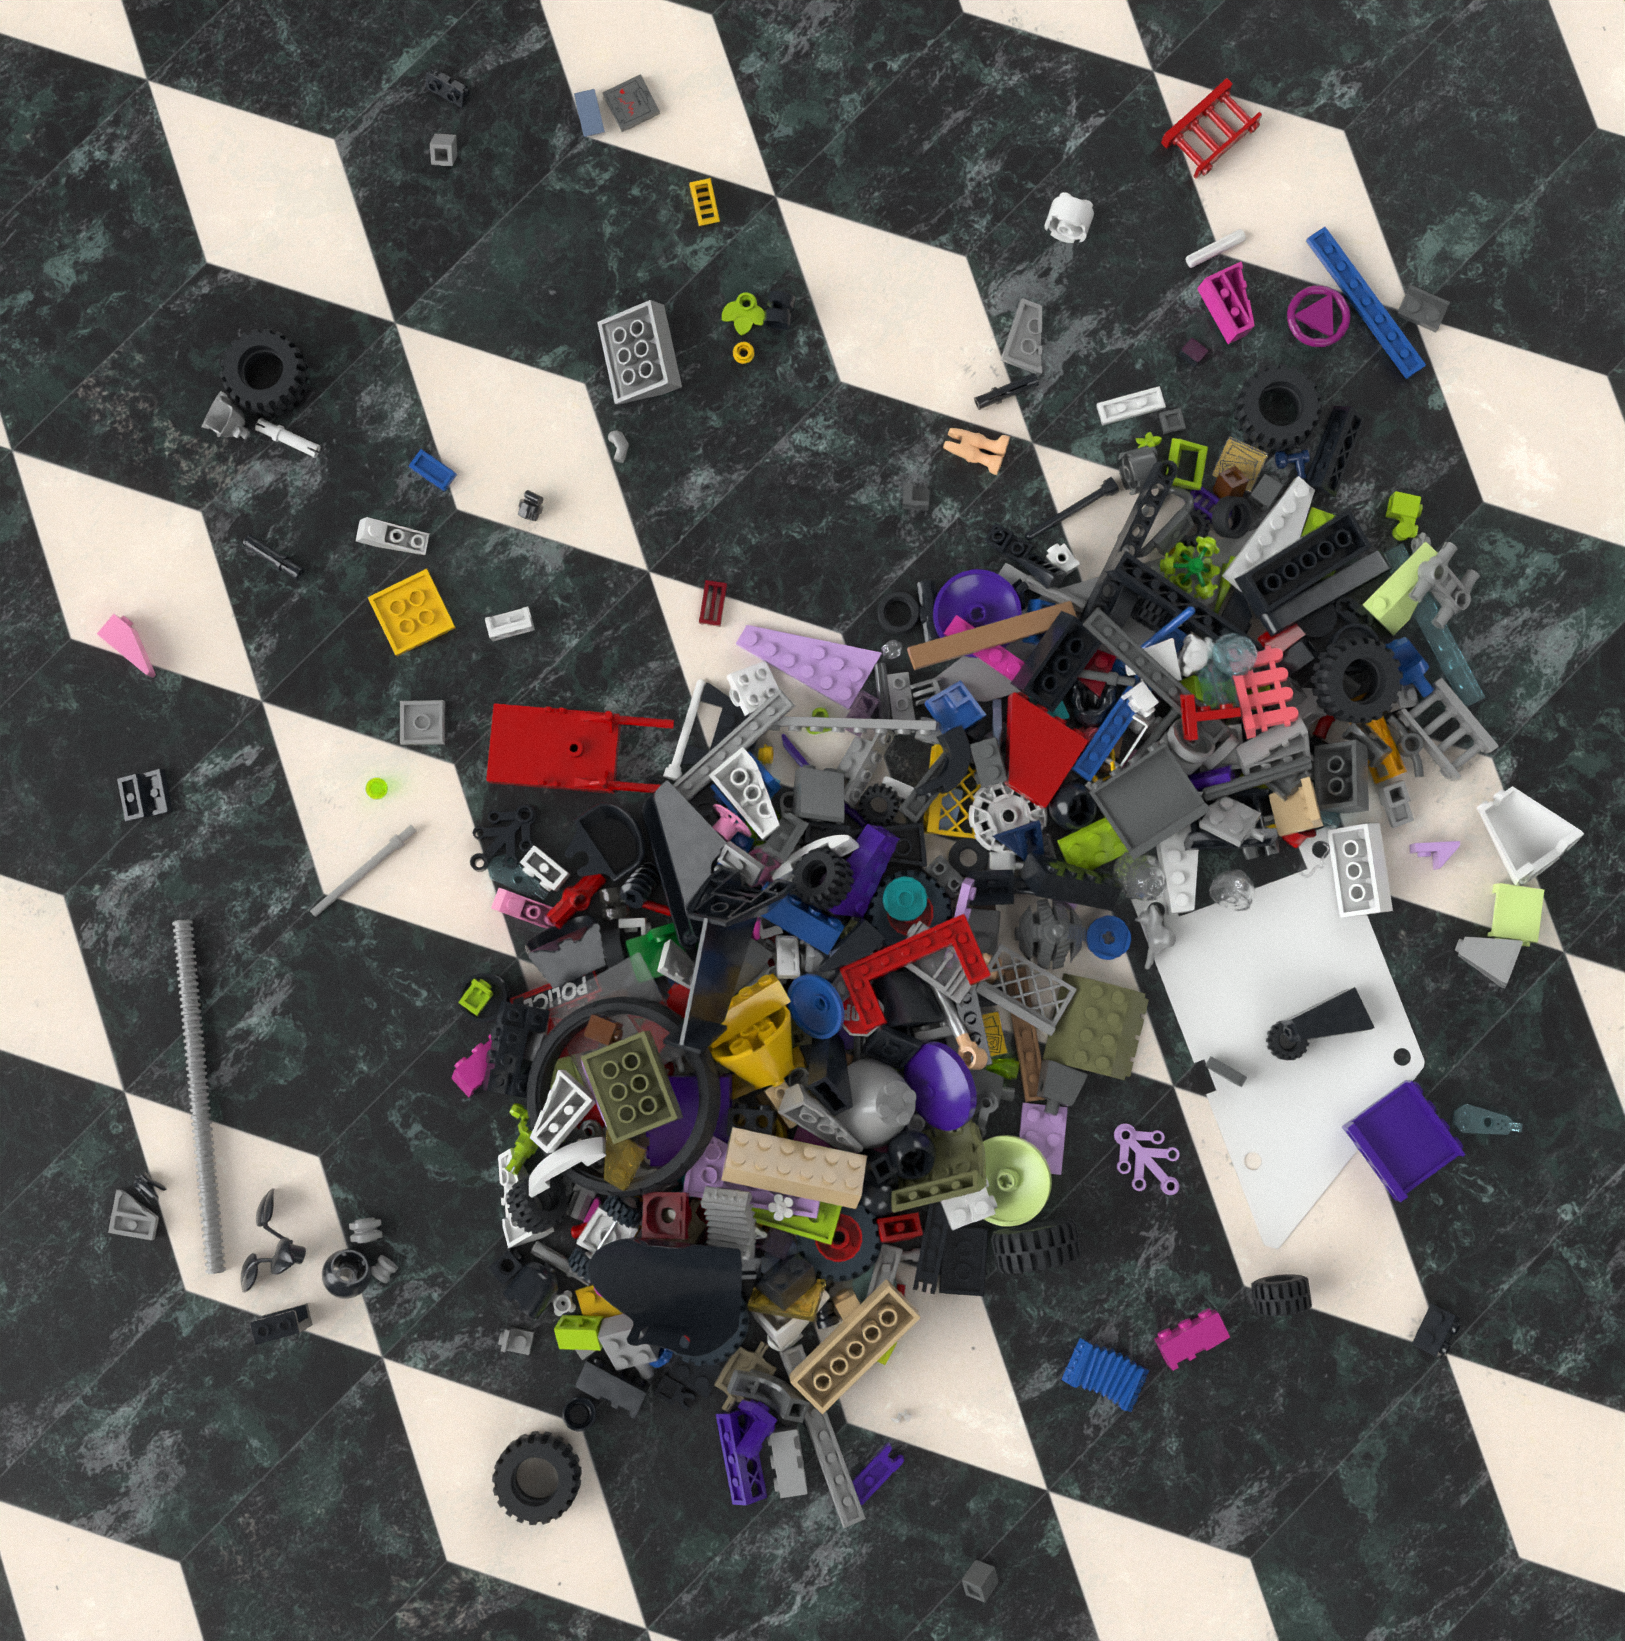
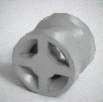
(383, 1269)

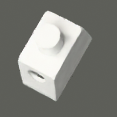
(1165, 655)

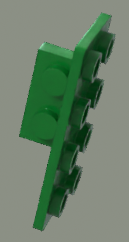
(651, 946)

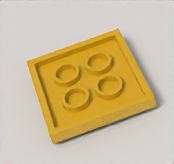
(411, 612)

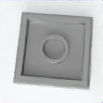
(422, 722)

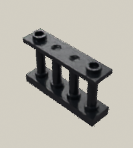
(1205, 840)

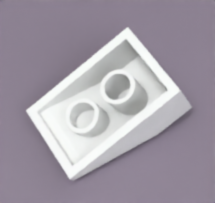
(784, 1329)

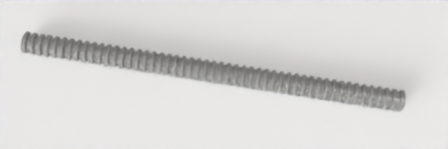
(199, 1097)

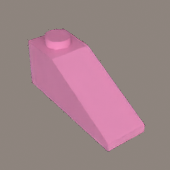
(126, 640)

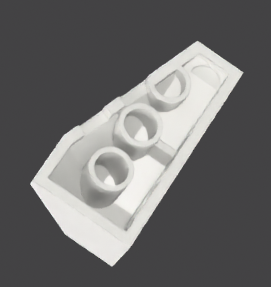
(745, 788)
(513, 1234)

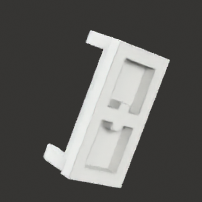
(509, 624)

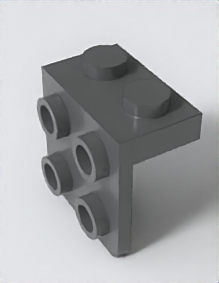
(988, 763)

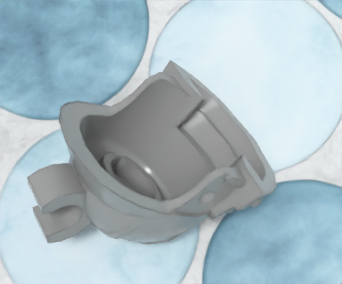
(225, 418)

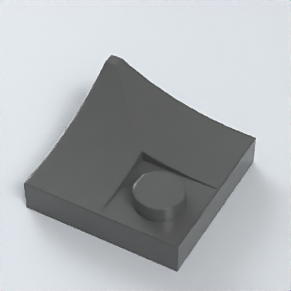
(985, 928)

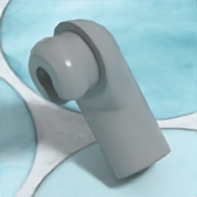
(621, 444)

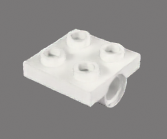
(752, 687)

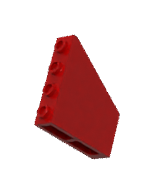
(1038, 750)

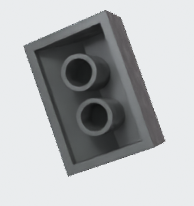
(1342, 777)

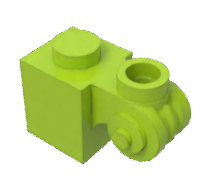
(1406, 510)

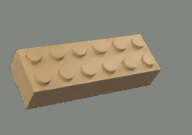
(794, 1168)
(854, 1346)

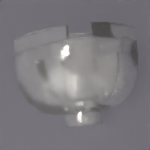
(1233, 888)

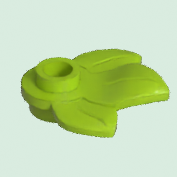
(743, 316)

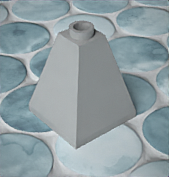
(1490, 956)

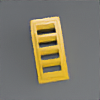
(706, 183)

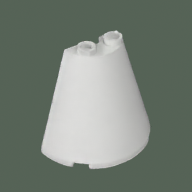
(1526, 834)

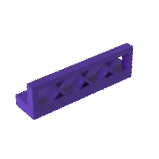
(739, 1478)

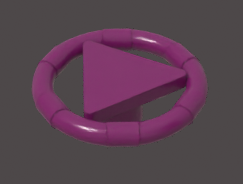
(1318, 316)

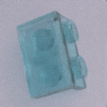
(1216, 687)

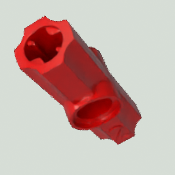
(575, 899)

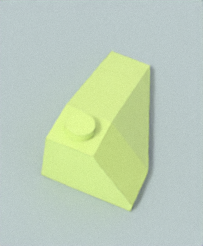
(1391, 602)

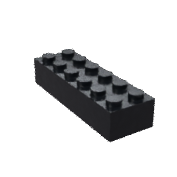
(1303, 562)

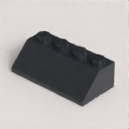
(1056, 661)

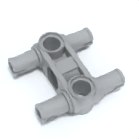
(1444, 585)

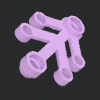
(1143, 1156)

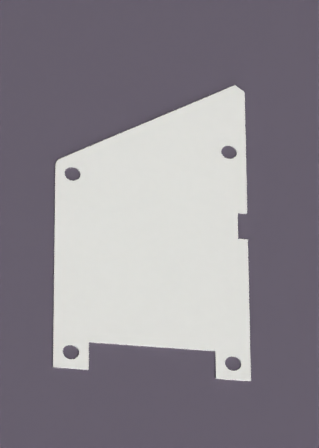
(1259, 966)

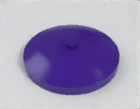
(977, 598)
(942, 1086)

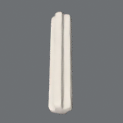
(1215, 248)

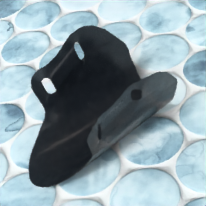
(691, 1300)

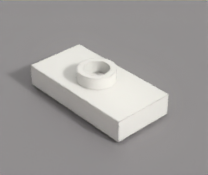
(787, 957)

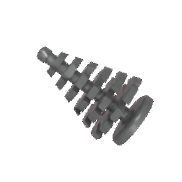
(1050, 934)

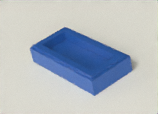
(432, 470)

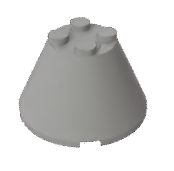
(880, 1103)

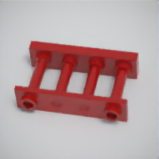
(1191, 123)

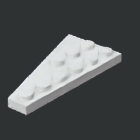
(1276, 531)

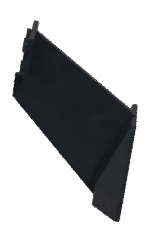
(728, 923)

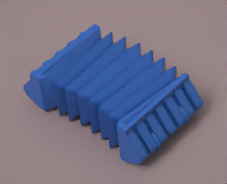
(1105, 1373)

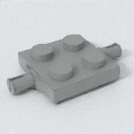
(1232, 821)

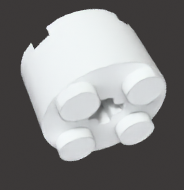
(1069, 218)

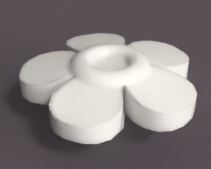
(781, 1206)

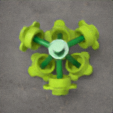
(1203, 569)

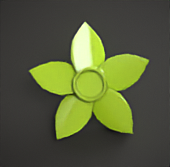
(1149, 440)

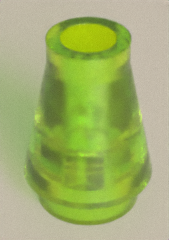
(1004, 1067)

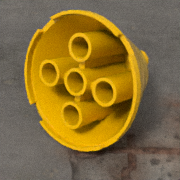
(761, 1051)

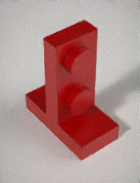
(1203, 713)

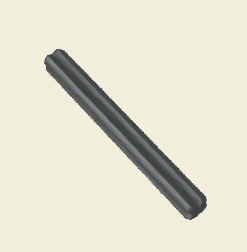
(1257, 778)

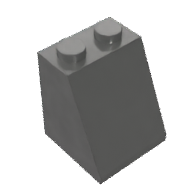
(818, 795)

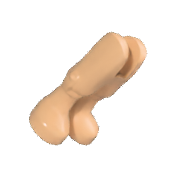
(970, 447)

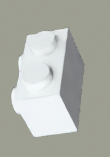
(545, 868)

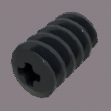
(640, 885)

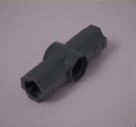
(927, 594)

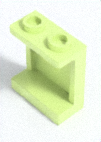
(1517, 913)

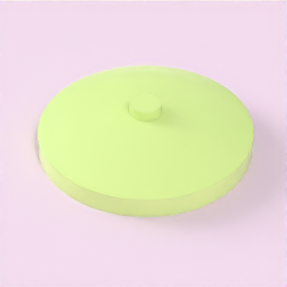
(1016, 1179)

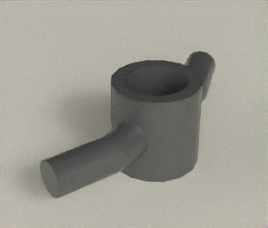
(1400, 744)

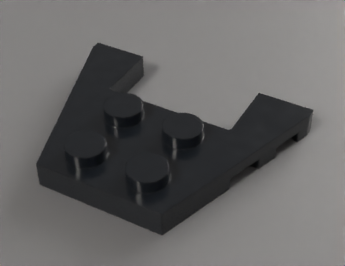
(729, 719)

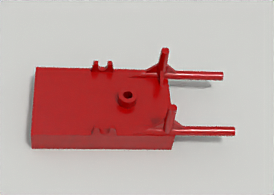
(535, 747)

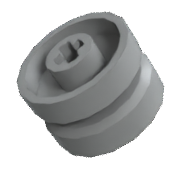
(1187, 753)

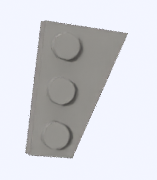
(1024, 339)

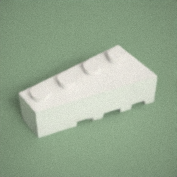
(1180, 872)

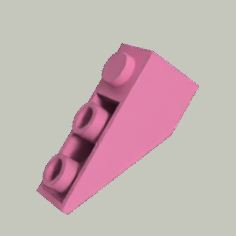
(522, 908)

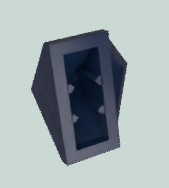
(1023, 839)

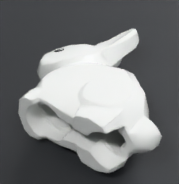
(1195, 654)

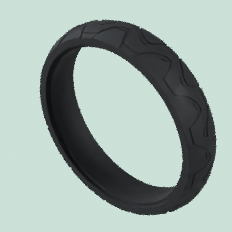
(708, 1085)

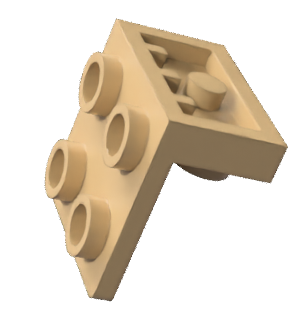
(1298, 812)

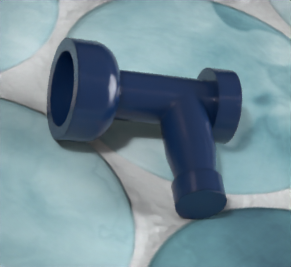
(1283, 459)

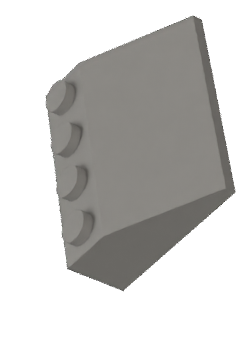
(639, 353)

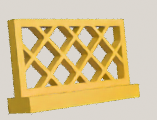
(932, 814)

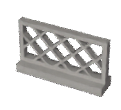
(1018, 1008)

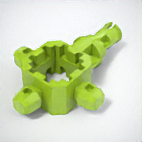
(524, 1144)

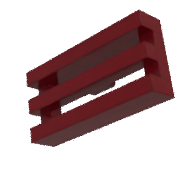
(710, 621)

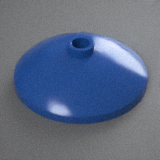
(816, 1006)

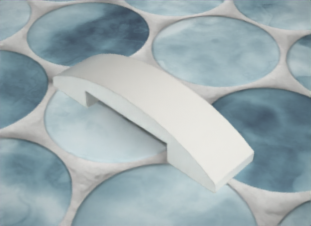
(838, 844)
(586, 1150)

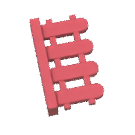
(1267, 698)

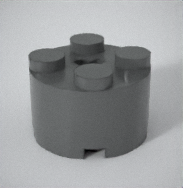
(1136, 467)

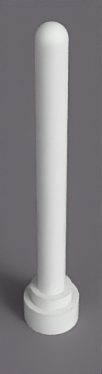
(673, 771)

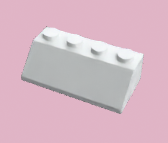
(1360, 870)

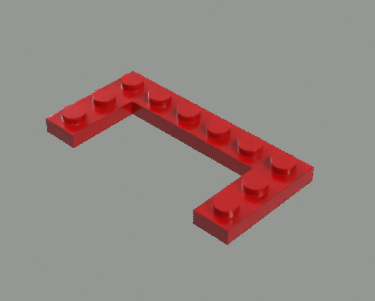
(861, 972)

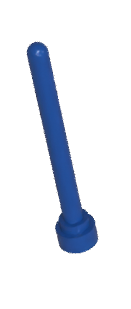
(1119, 666)

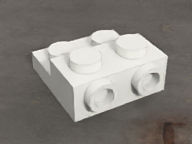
(969, 1208)

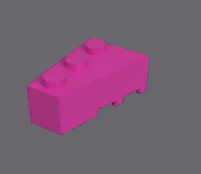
(471, 1071)

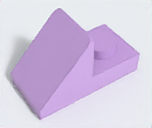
(1440, 851)

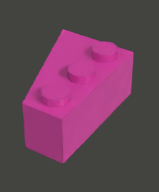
(1228, 302)
(1191, 1337)

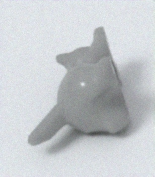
(1158, 935)

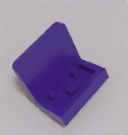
(759, 1430)

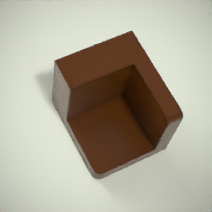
(1230, 483)

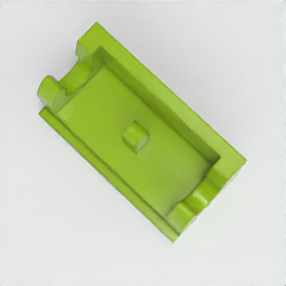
(578, 1332)

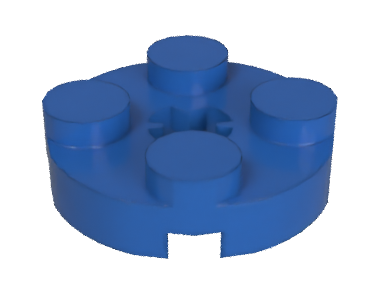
(1118, 930)

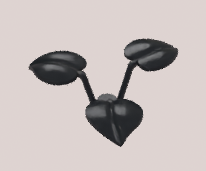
(285, 1254)

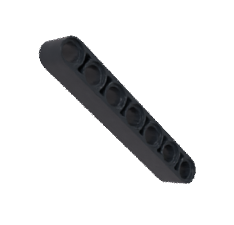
(1325, 593)

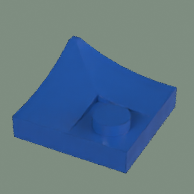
(954, 708)

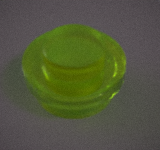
(376, 788)

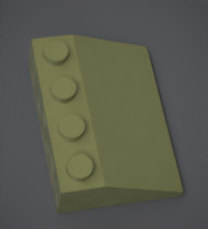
(631, 1086)

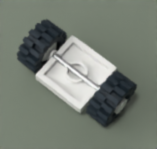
(610, 1222)

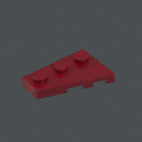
(1099, 662)

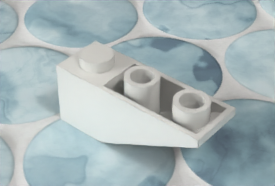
(391, 536)

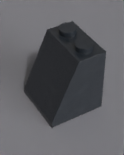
(906, 1000)

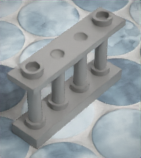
(1468, 725)

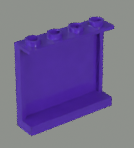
(670, 1138)
(1403, 1139)

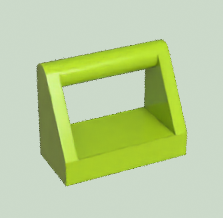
(1175, 453)

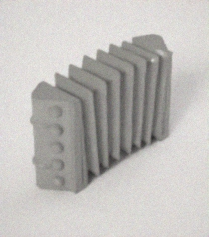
(730, 1219)

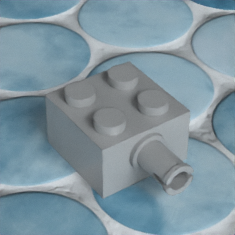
(613, 1338)

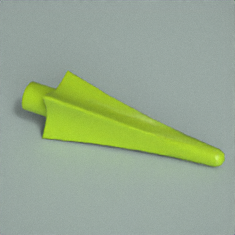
(1223, 587)

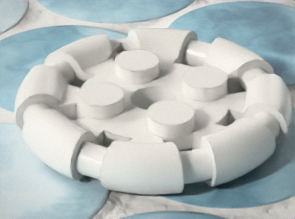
(994, 815)

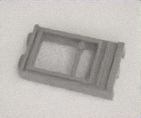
(941, 970)

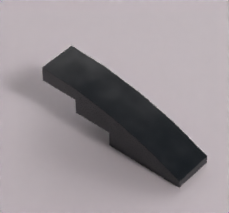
(817, 831)

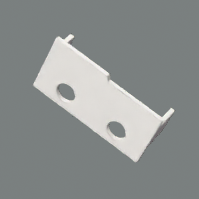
(1144, 722)

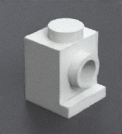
(1069, 564)
(1141, 699)

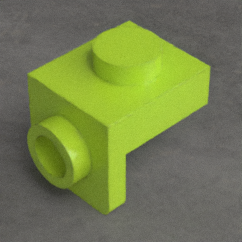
(476, 996)

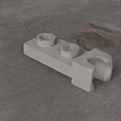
(900, 697)

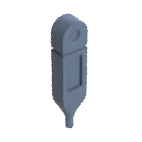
(996, 719)

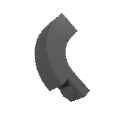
(770, 1390)

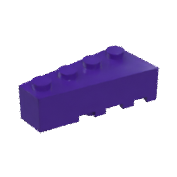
(868, 866)

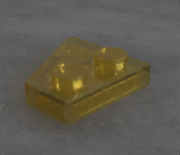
(622, 1161)

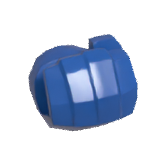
(1412, 665)

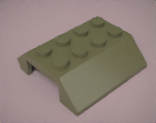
(1097, 1027)
(956, 1172)

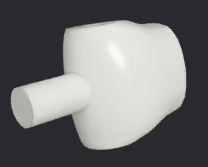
(1003, 861)

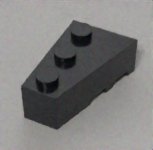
(612, 1385)

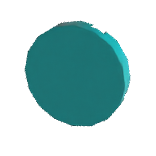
(905, 899)

